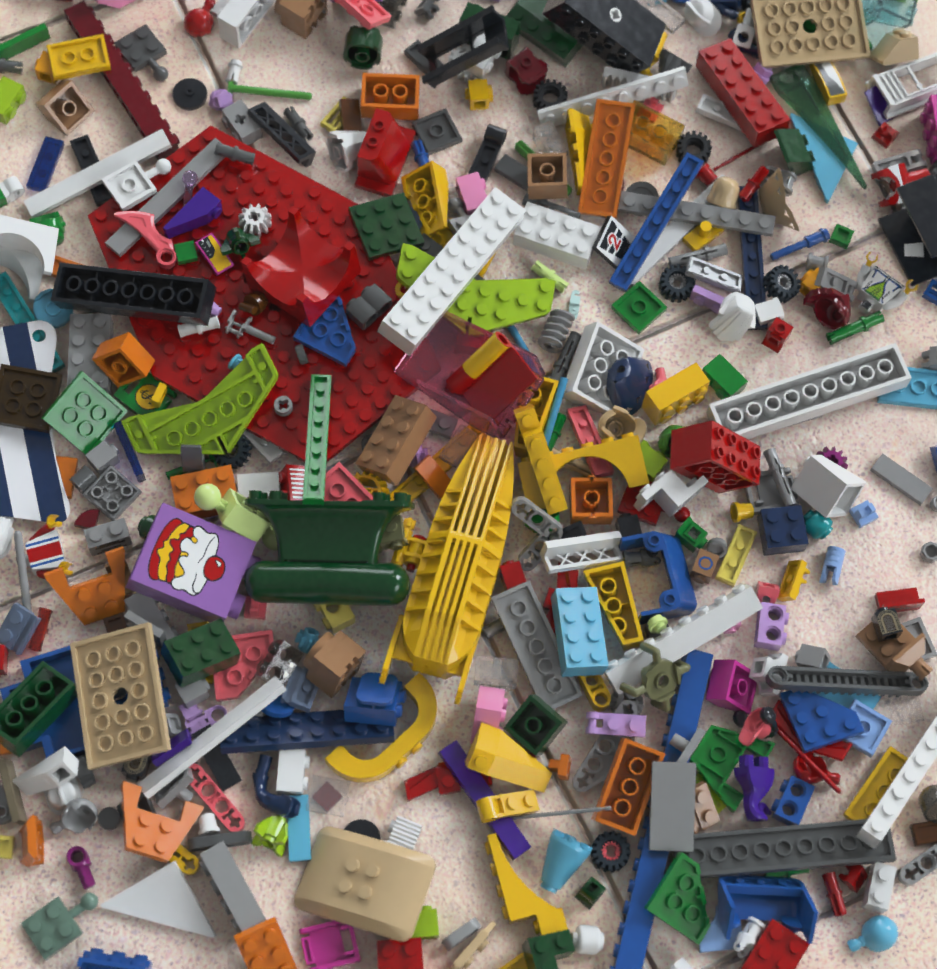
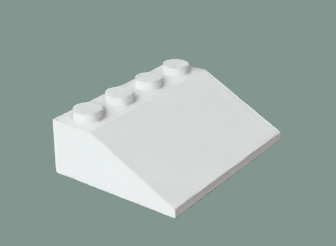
(590, 365)

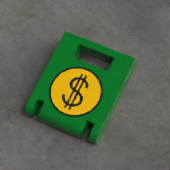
(140, 398)

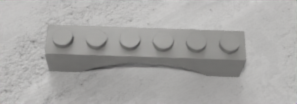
(148, 610)

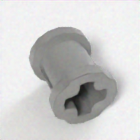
(815, 262)

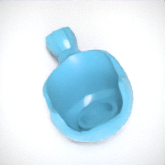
(877, 934)

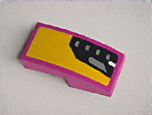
(210, 250)

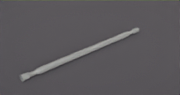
(565, 812)

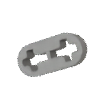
(461, 934)

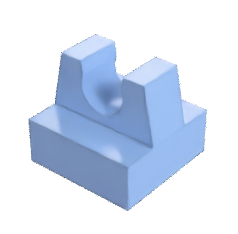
(863, 513)

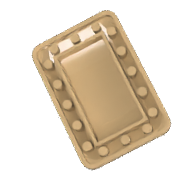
(365, 883)

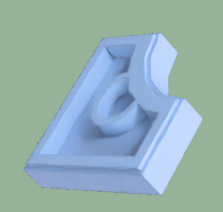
(714, 938)

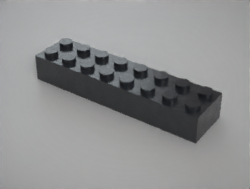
(134, 294)

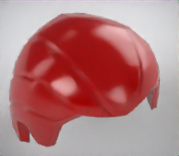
(199, 20)
(807, 774)

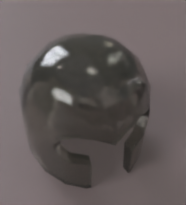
(928, 803)

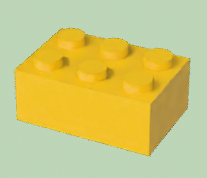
(675, 394)

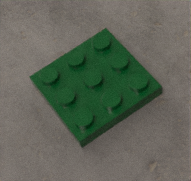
(385, 226)

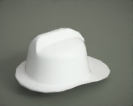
(703, 17)
(61, 796)

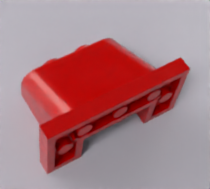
(383, 154)

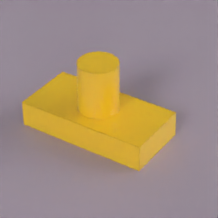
(701, 236)

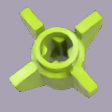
(272, 834)

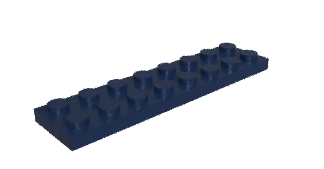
(302, 732)

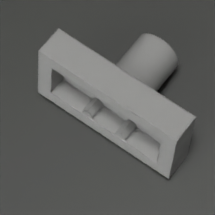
(685, 746)
(176, 788)

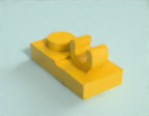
(792, 580)

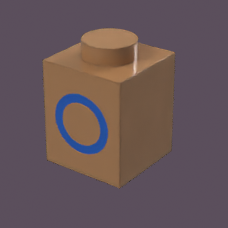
(704, 566)

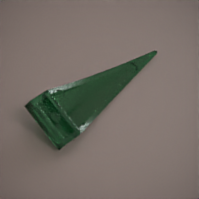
(805, 98)

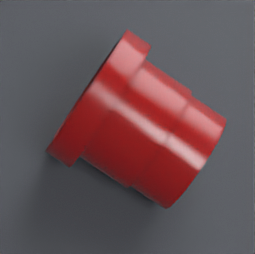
(706, 175)

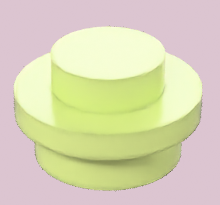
(657, 624)

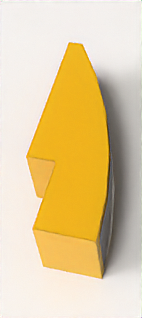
(829, 82)

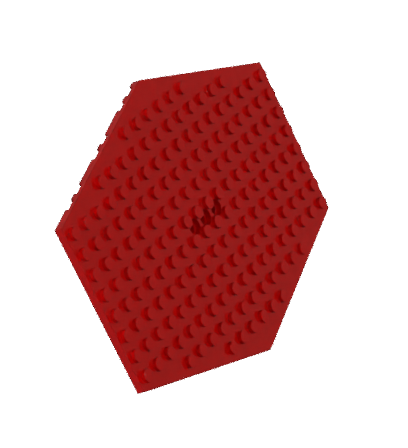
(200, 362)

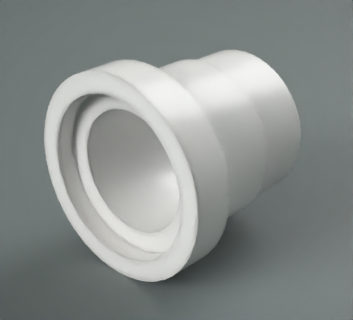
(208, 825)

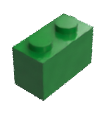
(724, 378)

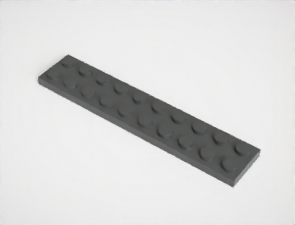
(786, 849)

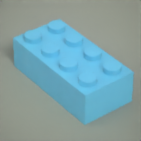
(579, 631)

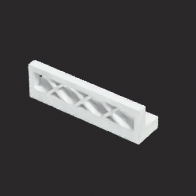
(578, 548)

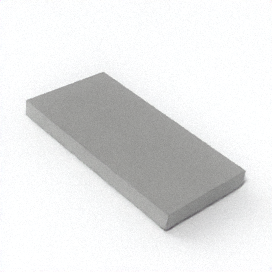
(672, 806)

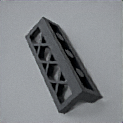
(282, 133)

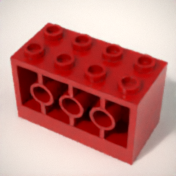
(718, 454)

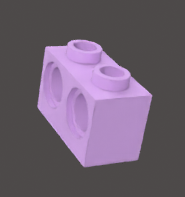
(766, 625)

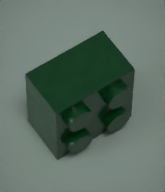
(535, 725)

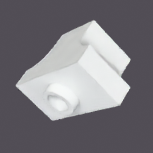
(760, 668)

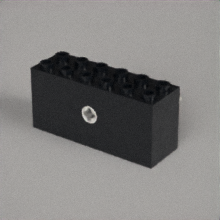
(614, 30)

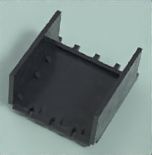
(915, 225)

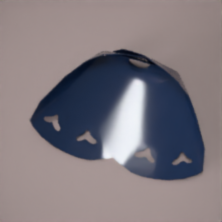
(629, 383)

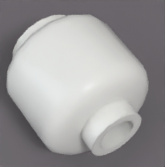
(588, 939)

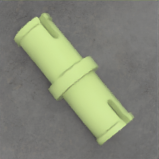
(545, 272)

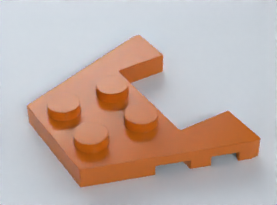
(95, 597)
(152, 833)

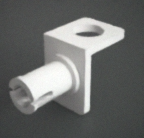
(746, 28)

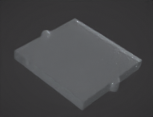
(903, 709)
(328, 795)

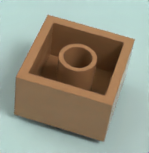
(547, 176)

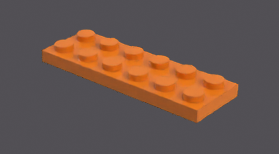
(606, 158)

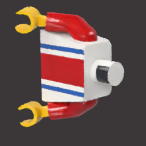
(46, 549)

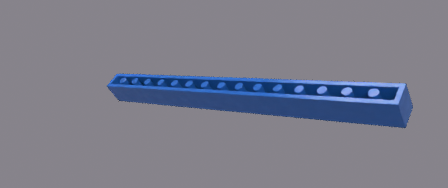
(651, 863)

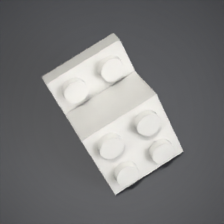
(669, 492)

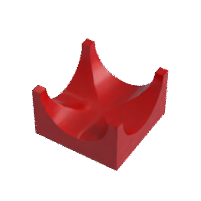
(303, 271)

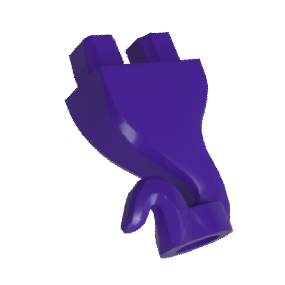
(755, 780)

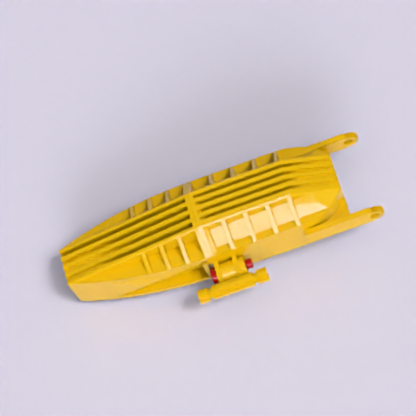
(455, 566)

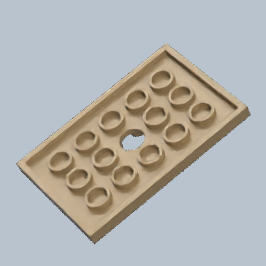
(784, 42)
(102, 667)

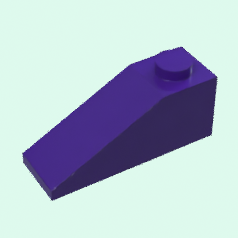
(196, 213)

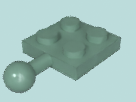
(55, 926)

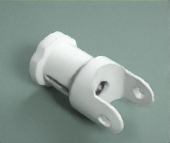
(748, 936)

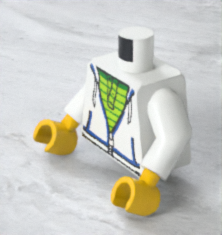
(879, 289)

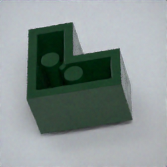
(545, 949)

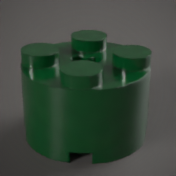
(363, 47)

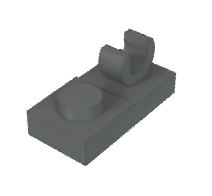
(425, 7)

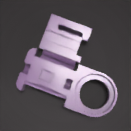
(197, 719)

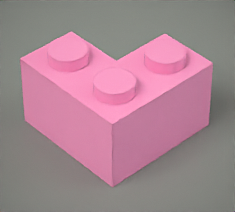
(490, 708)

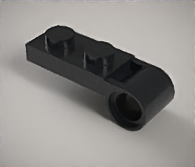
(488, 151)

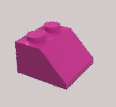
(731, 686)

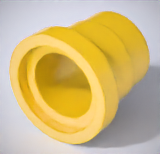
(741, 511)

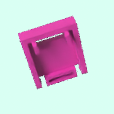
(326, 947)

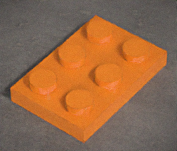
(265, 947)

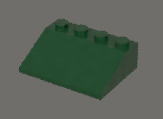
(542, 32)

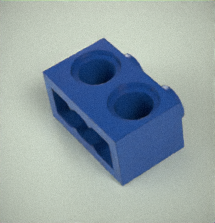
(796, 803)

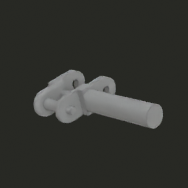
(245, 327)

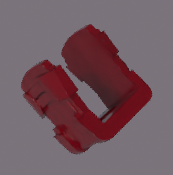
(526, 71)

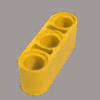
(594, 691)

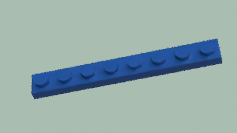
(656, 222)

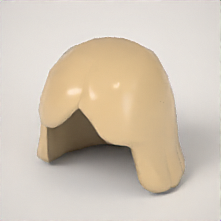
(724, 193)

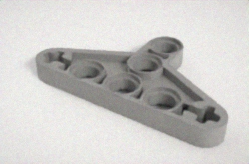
(605, 758)

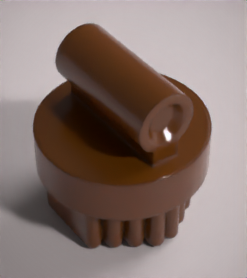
(254, 303)

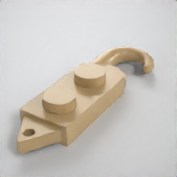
(478, 943)

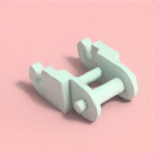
(574, 303)

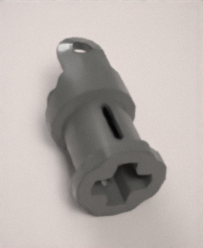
(640, 558)

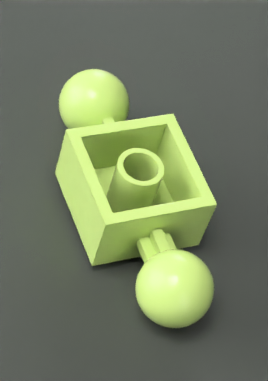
(235, 514)

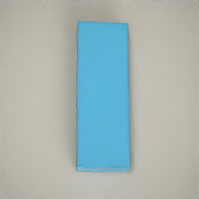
(299, 833)

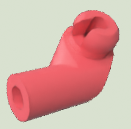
(660, 376)

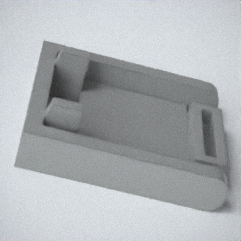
(768, 492)

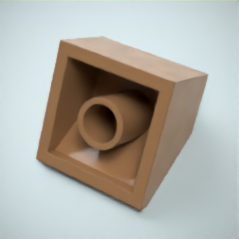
(65, 106)

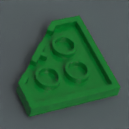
(681, 899)

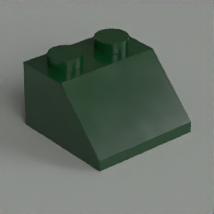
(794, 150)

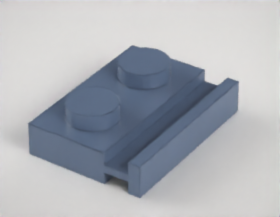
(18, 628)
(300, 690)

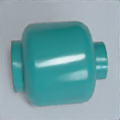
(817, 525)

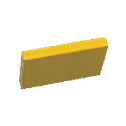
(78, 57)

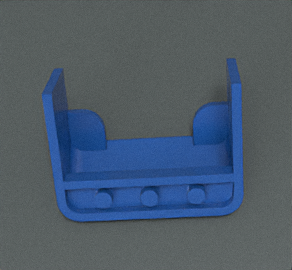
(681, 597)
(765, 899)

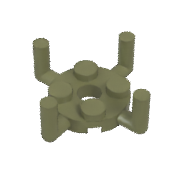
(652, 673)

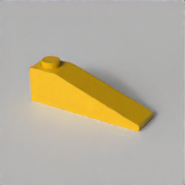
(428, 194)
(504, 759)

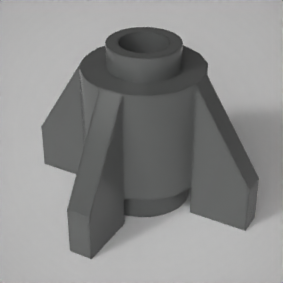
(670, 61)

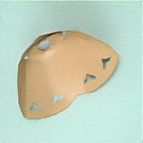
(774, 203)

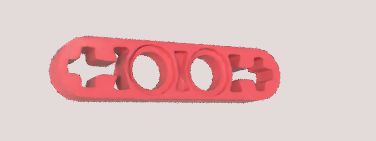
(216, 797)

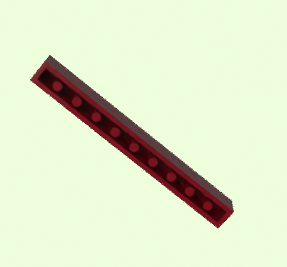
(121, 80)

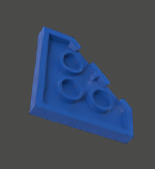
(329, 335)
(819, 720)

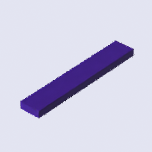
(476, 789)

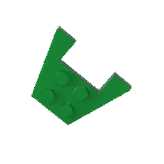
(717, 758)

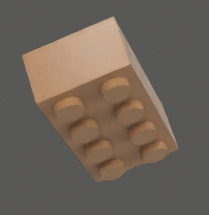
(396, 439)

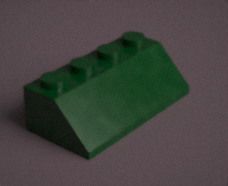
(34, 707)

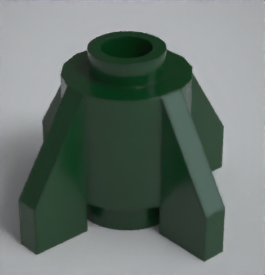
(238, 242)

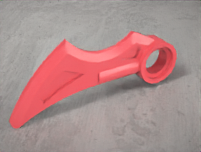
(144, 224)

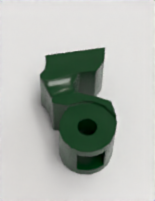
(590, 893)

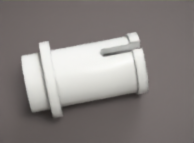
(234, 70)

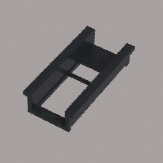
(485, 21)

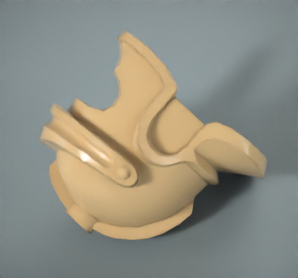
(622, 423)

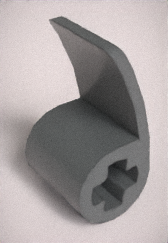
(192, 458)
(83, 479)

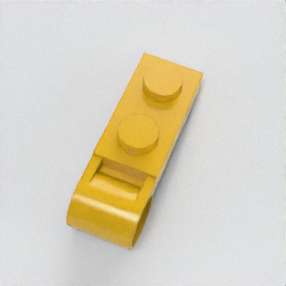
(507, 805)

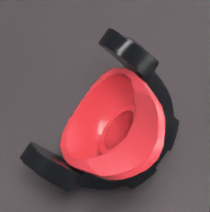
(759, 724)

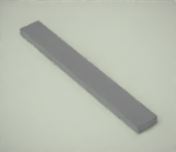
(166, 198)

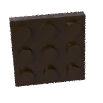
(27, 397)

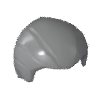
(76, 816)

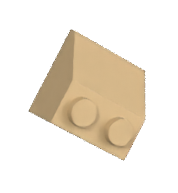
(896, 47)

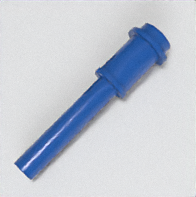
(809, 241)

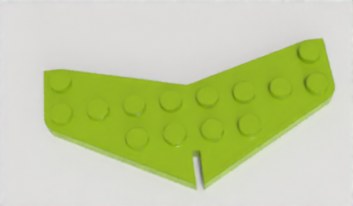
(485, 302)
(220, 414)

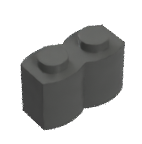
(368, 306)

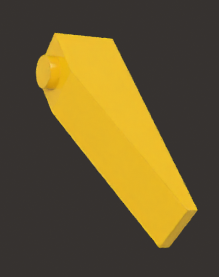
(578, 137)

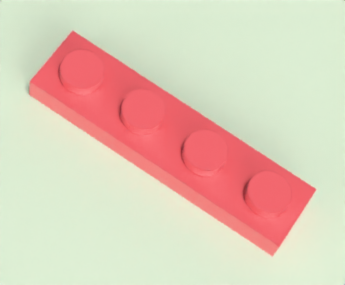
(586, 432)

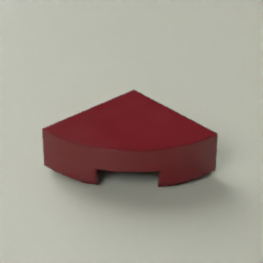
(87, 519)

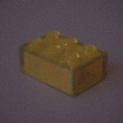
(654, 133)

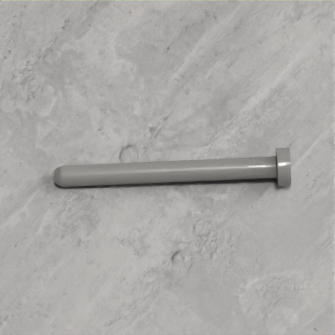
(22, 570)

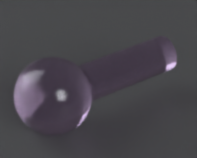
(189, 179)

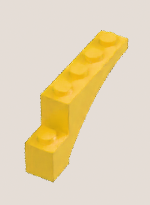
(540, 459)
(518, 899)

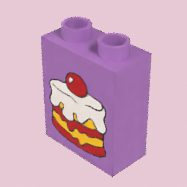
(192, 565)

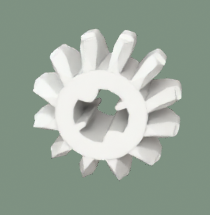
(255, 213)

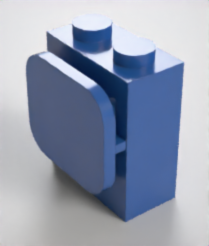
(374, 702)

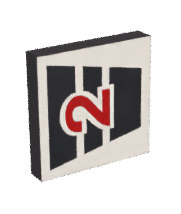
(612, 241)

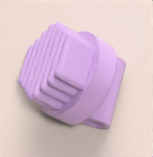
(763, 73)
(220, 99)

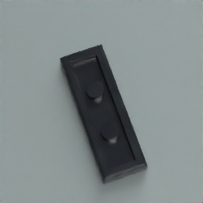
(220, 764)

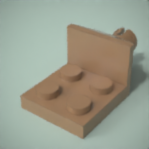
(897, 653)

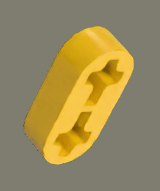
(189, 857)

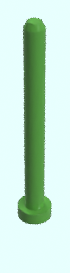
(268, 91)

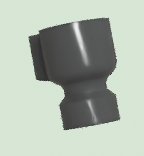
(84, 775)

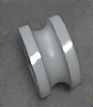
(283, 412)

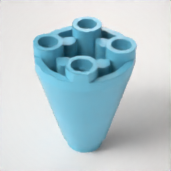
(562, 860)

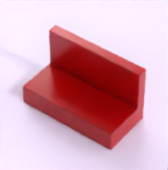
(900, 599)

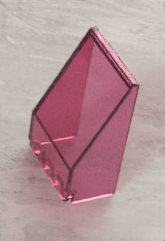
(442, 354)

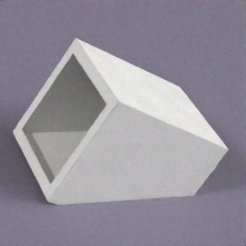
(827, 486)

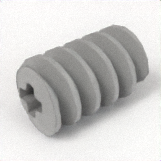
(555, 330)

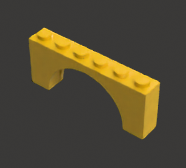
(622, 453)

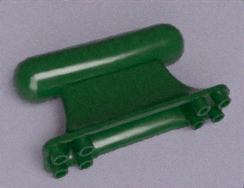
(327, 552)

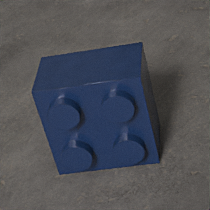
(782, 530)

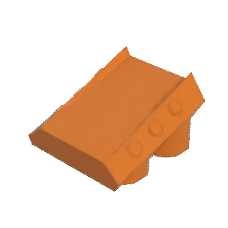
(32, 842)

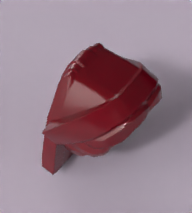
(830, 307)

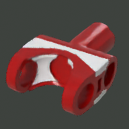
(896, 177)

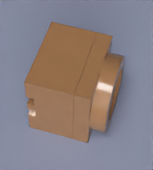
(301, 14)
(333, 662)

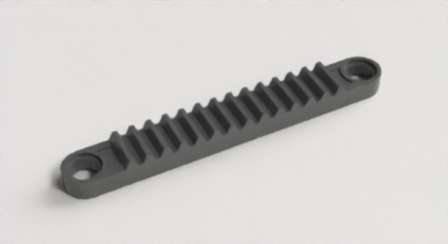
(845, 681)

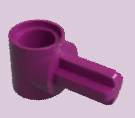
(82, 868)

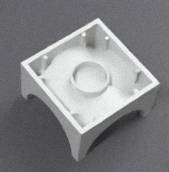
(27, 251)

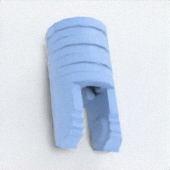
(833, 562)

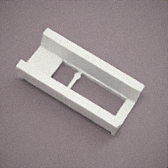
(895, 94)

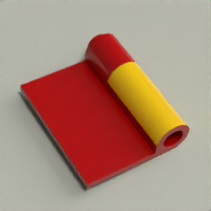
(492, 376)

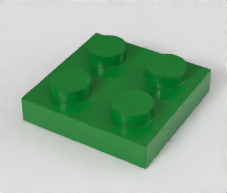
(639, 307)

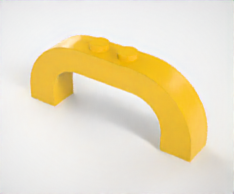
(395, 755)

